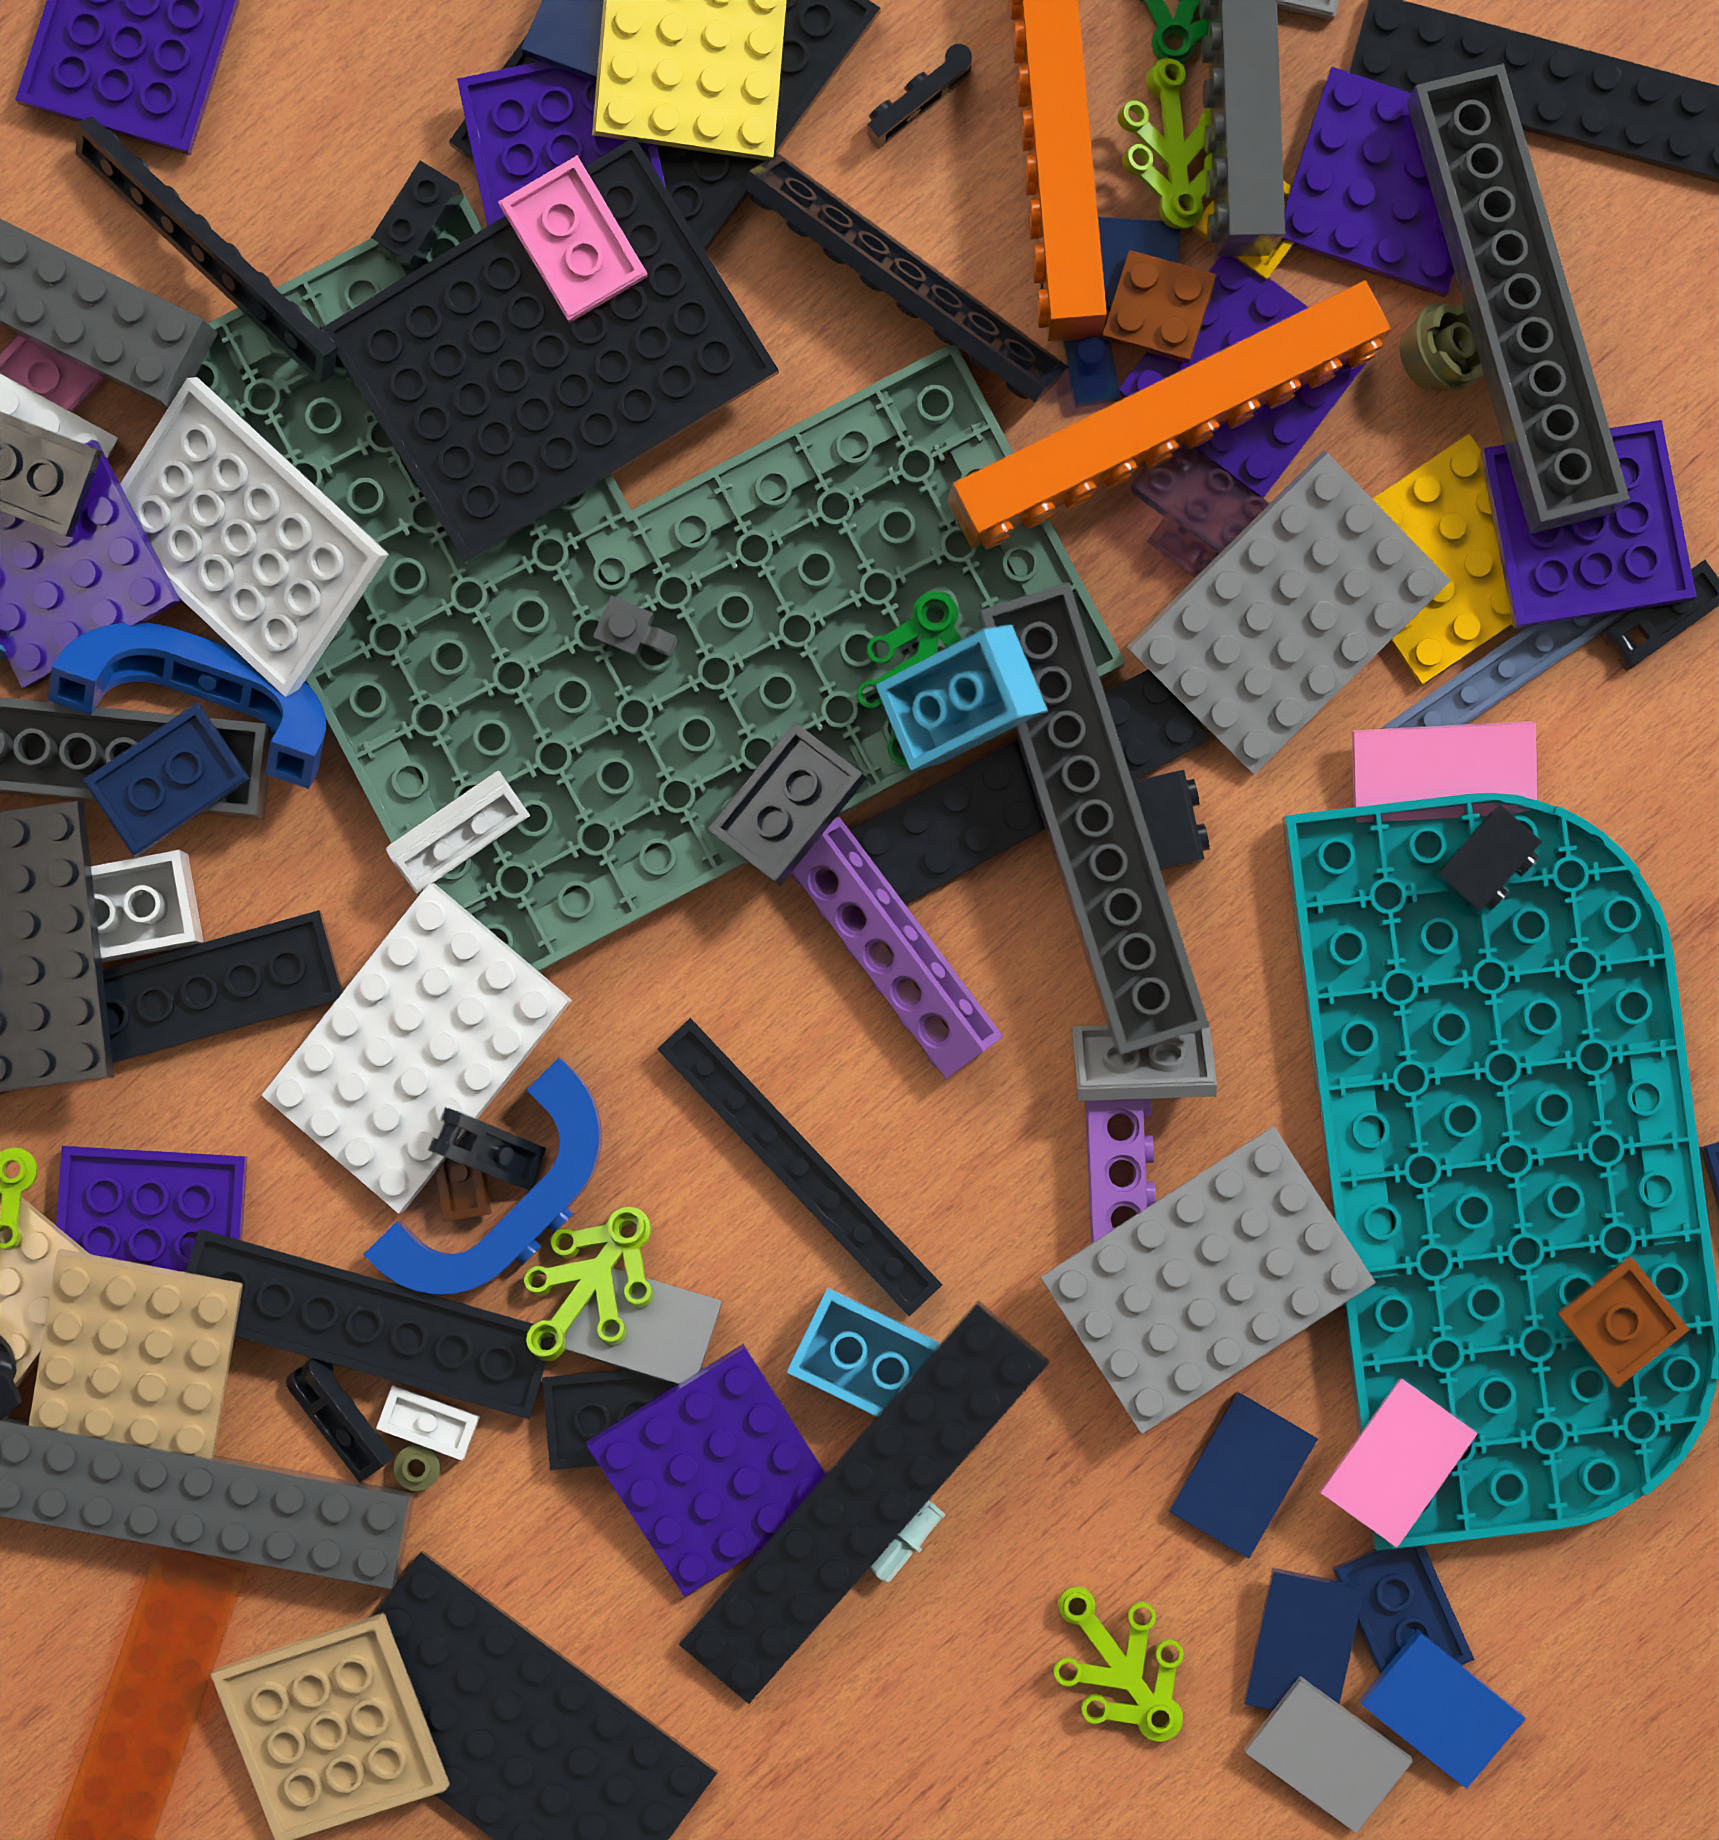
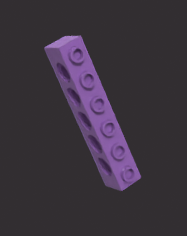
(913, 956)
(1104, 1151)

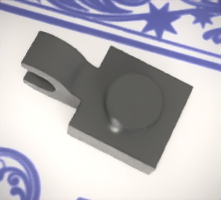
(628, 628)

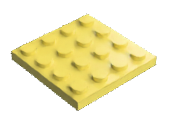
(691, 74)

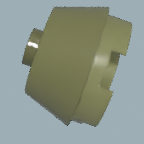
(1441, 349)

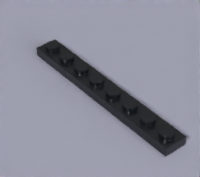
(206, 249)
(800, 1167)

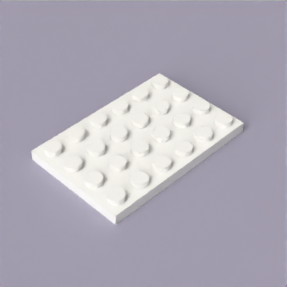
(248, 537)
(419, 1029)

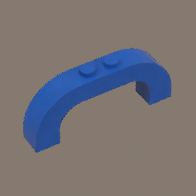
(198, 668)
(420, 1268)

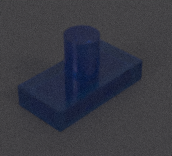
(1091, 371)

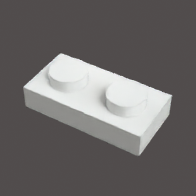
(428, 1422)

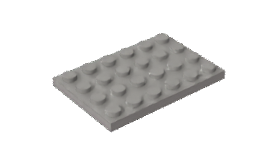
(1288, 612)
(1207, 1279)

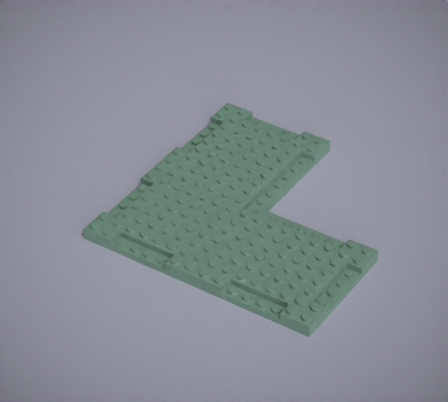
(756, 566)

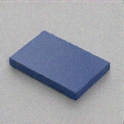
(1442, 1709)

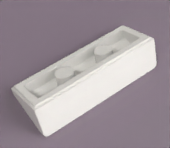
(457, 832)

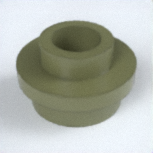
(431, 1463)

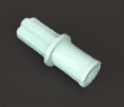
(907, 1542)

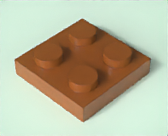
(1159, 307)
(1622, 1321)

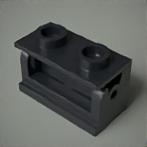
(418, 216)
(1170, 819)
(1489, 860)

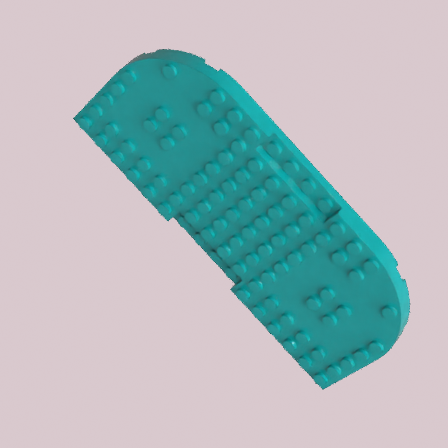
(1500, 1141)

